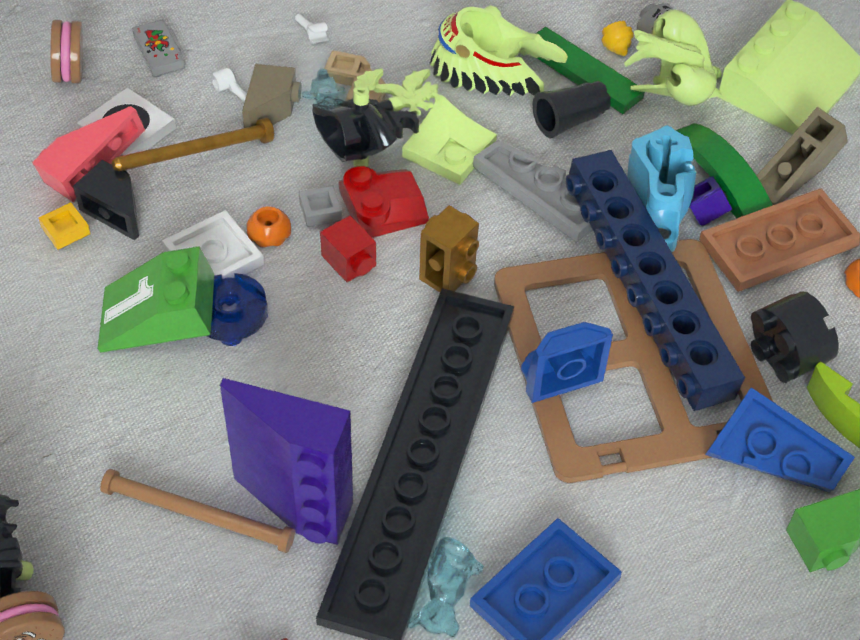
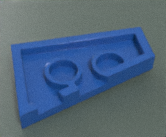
(779, 444)

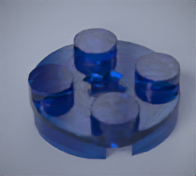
(250, 311)

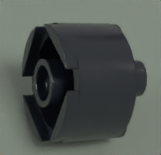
(793, 335)

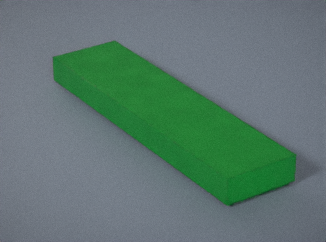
(584, 68)

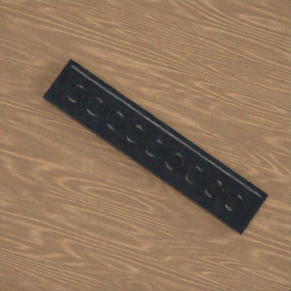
(416, 470)

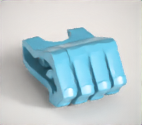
(663, 177)

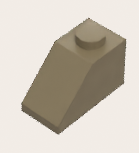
(271, 94)

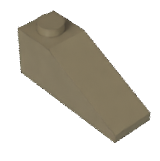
(803, 155)

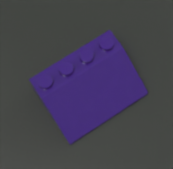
(292, 457)

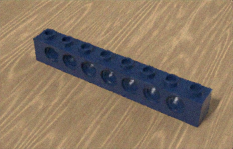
(654, 282)

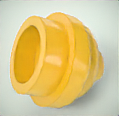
(617, 37)

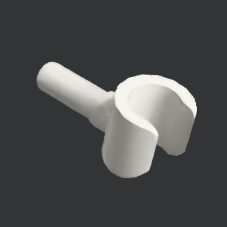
(315, 32)
(225, 79)

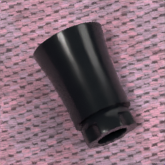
(569, 107)

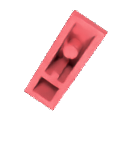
(79, 151)

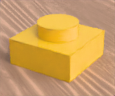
(64, 225)

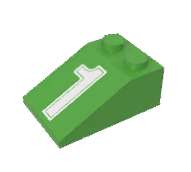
(159, 302)

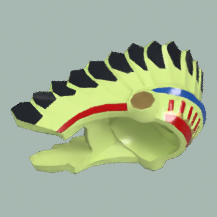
(481, 49)

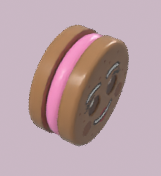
(66, 51)
(30, 617)

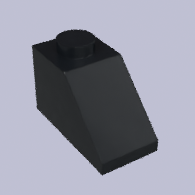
(108, 198)

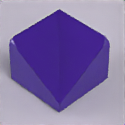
(708, 201)

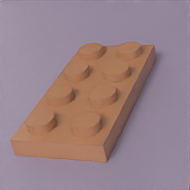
(779, 239)

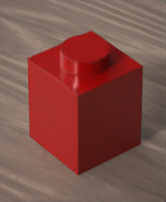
(348, 248)

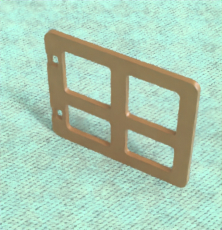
(679, 438)

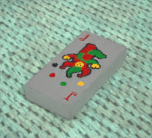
(158, 48)

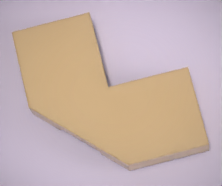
(345, 69)

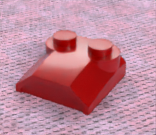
(383, 200)

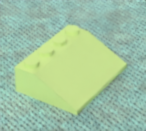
(790, 68)

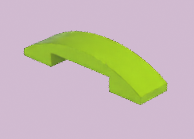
(831, 397)

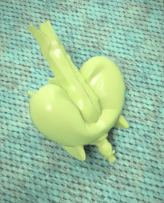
(684, 57)

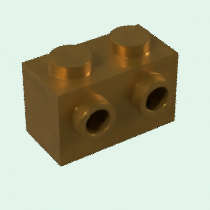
(448, 250)

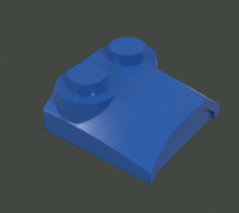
(567, 360)

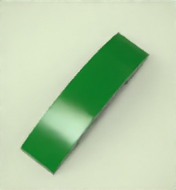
(729, 170)

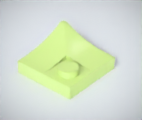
(447, 142)

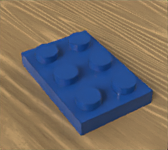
(546, 586)

